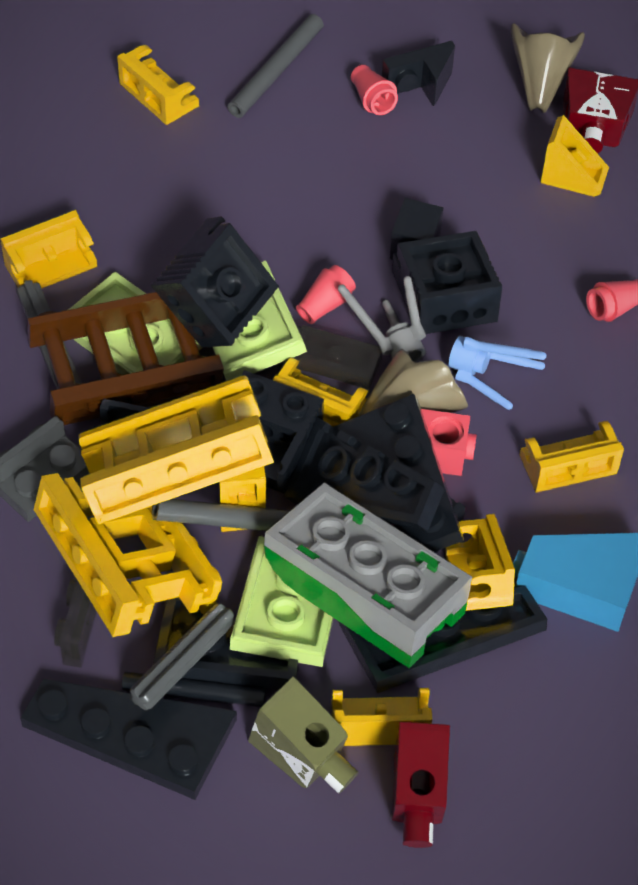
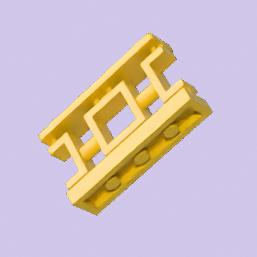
(173, 449)
(105, 569)

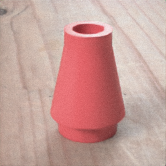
(376, 92)
(324, 294)
(612, 299)

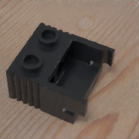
(450, 281)
(215, 284)
(287, 423)

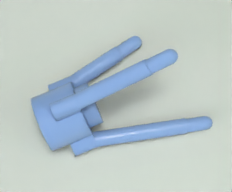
(474, 356)

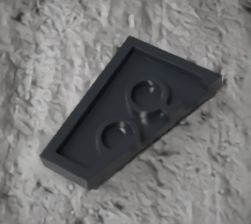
(220, 662)

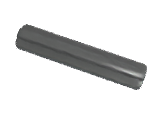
(181, 656)

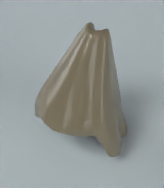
(543, 63)
(428, 380)

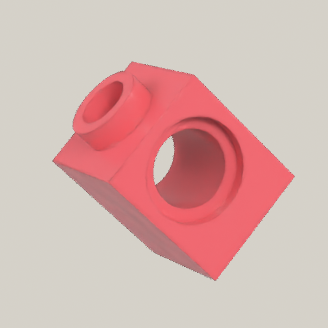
(453, 430)

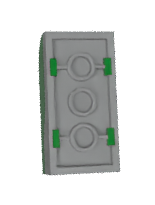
(366, 573)

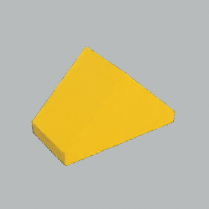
(572, 161)

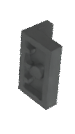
(40, 454)

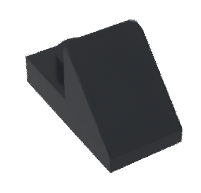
(422, 68)

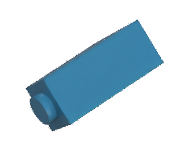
(581, 574)

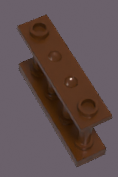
(145, 388)

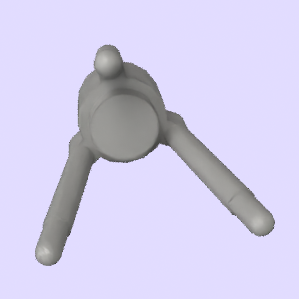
(400, 334)

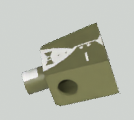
(302, 738)

